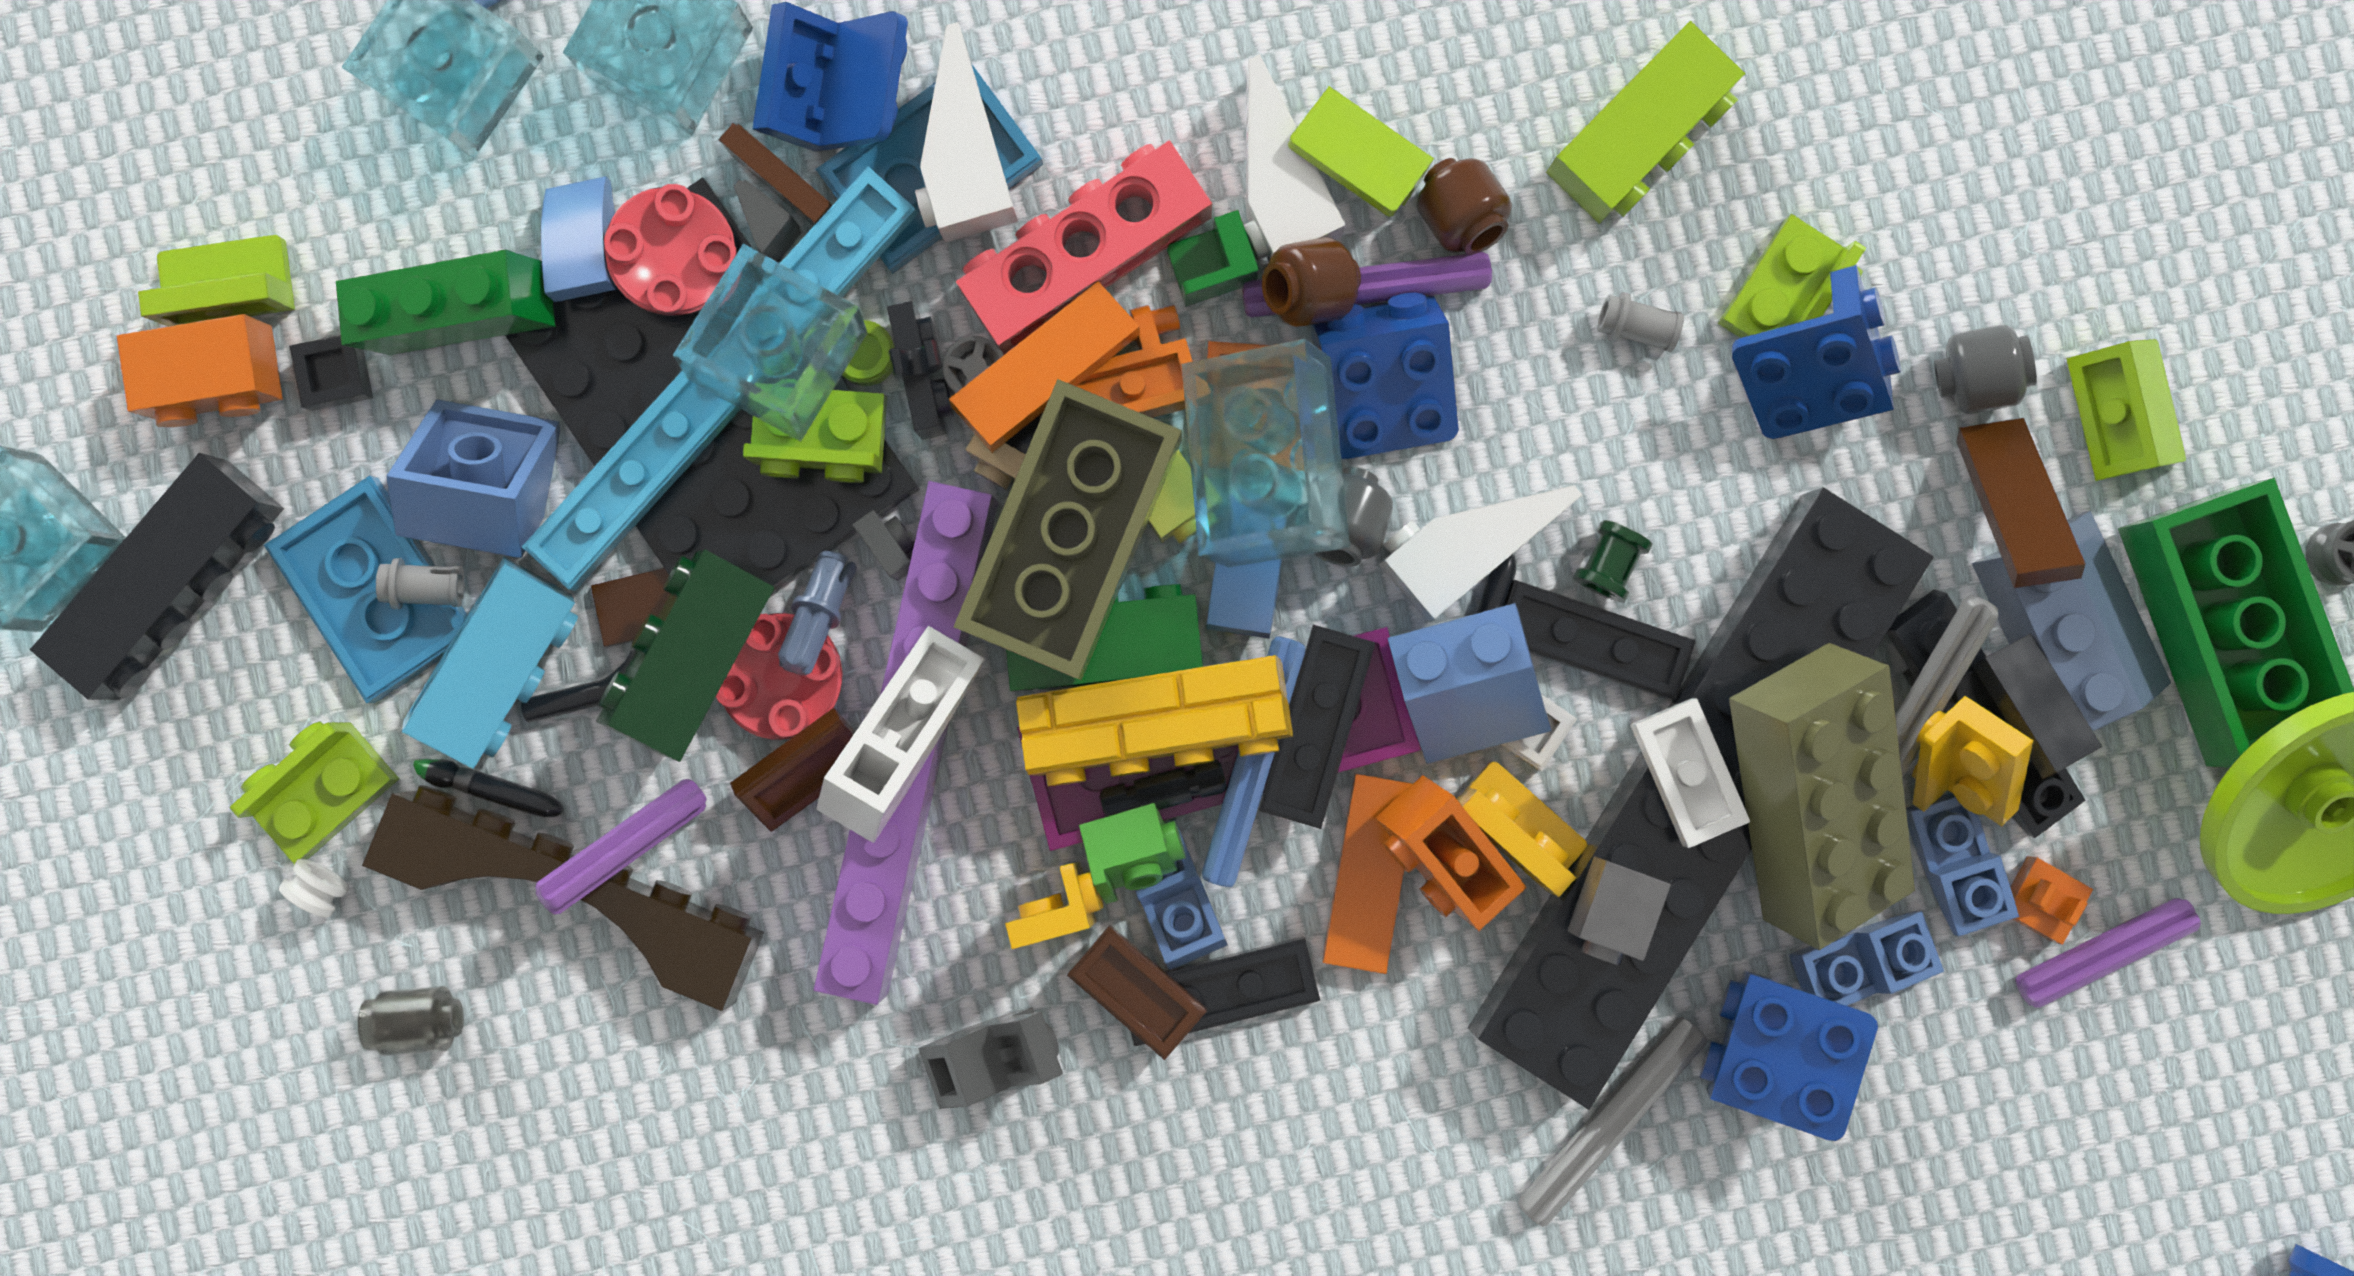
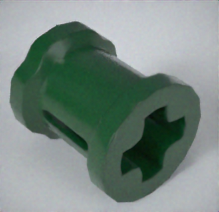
(1612, 561)

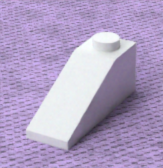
(959, 156)
(1283, 190)
(1460, 549)
(898, 735)

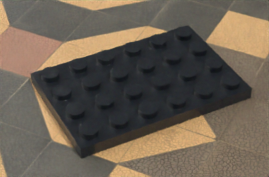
(606, 370)

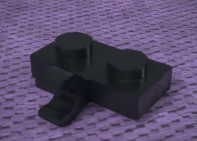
(915, 362)

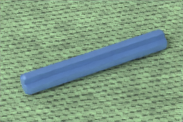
(1246, 787)

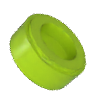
(871, 361)

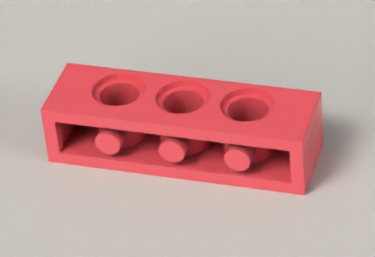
(1147, 173)

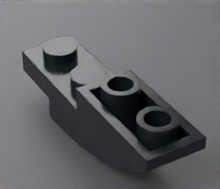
(1915, 638)

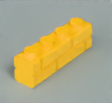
(1154, 718)

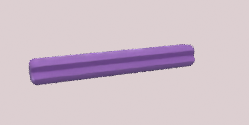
(1384, 281)

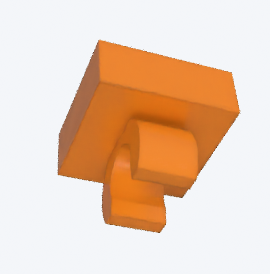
(2048, 899)

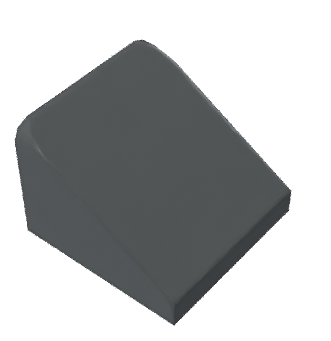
(769, 223)

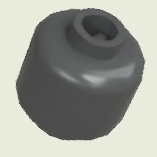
(1986, 369)
(1368, 518)

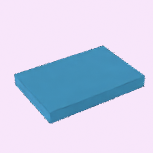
(899, 161)
(333, 572)

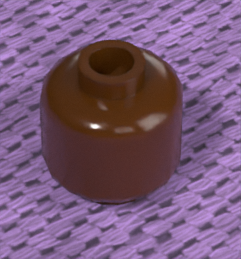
(1464, 205)
(1311, 282)

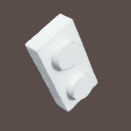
(1690, 773)

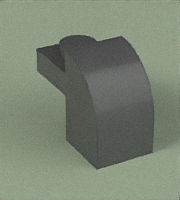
(991, 1058)

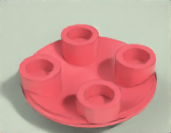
(668, 249)
(773, 700)

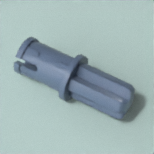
(816, 612)

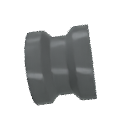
(968, 356)
(2324, 553)

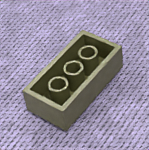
(1069, 529)
(1824, 793)

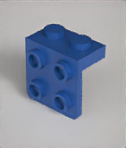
(830, 79)
(1823, 366)
(1391, 375)
(1789, 1056)

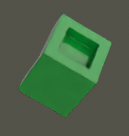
(1213, 260)

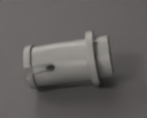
(1639, 322)
(419, 584)

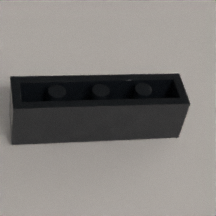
(158, 579)

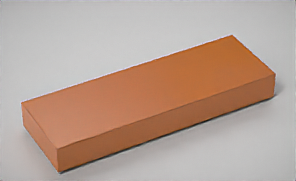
(1063, 348)
(1365, 882)

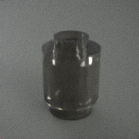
(410, 1021)

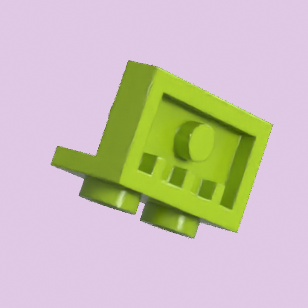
(1789, 280)
(842, 440)
(315, 788)

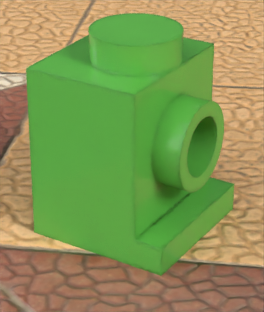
(1130, 850)

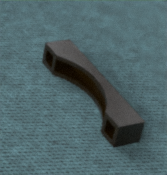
(686, 945)

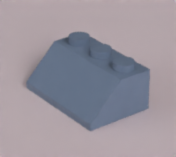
(2083, 629)

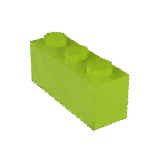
(1647, 124)

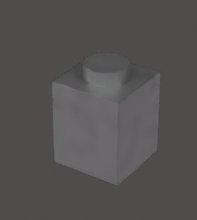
(1617, 911)

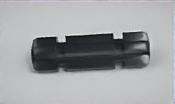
(1165, 789)

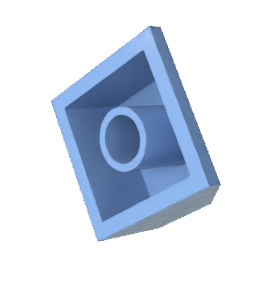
(474, 478)
(1469, 683)

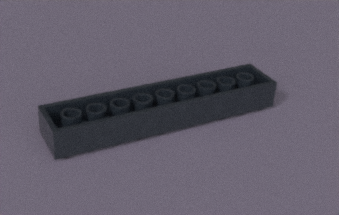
(1572, 1015)

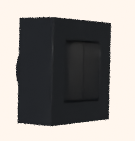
(329, 373)

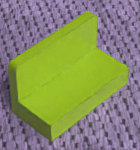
(1360, 152)
(220, 281)
(2126, 408)

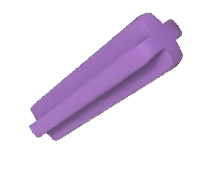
(620, 846)
(2108, 952)

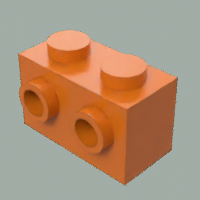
(200, 369)
(1450, 851)

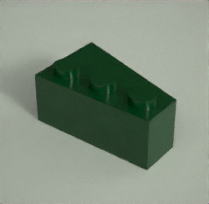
(684, 654)

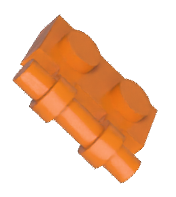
(1149, 377)

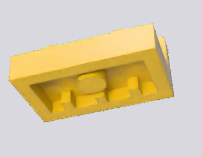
(1974, 759)
(1523, 827)
(1048, 915)

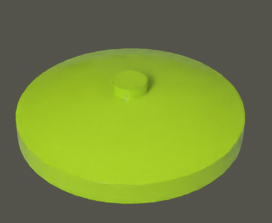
(2285, 815)

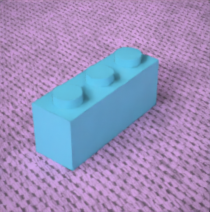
(491, 664)

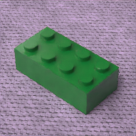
(2235, 615)

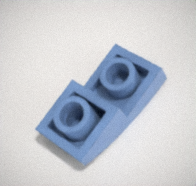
(573, 239)
(1244, 598)
(1960, 867)
(1182, 914)
(1870, 960)

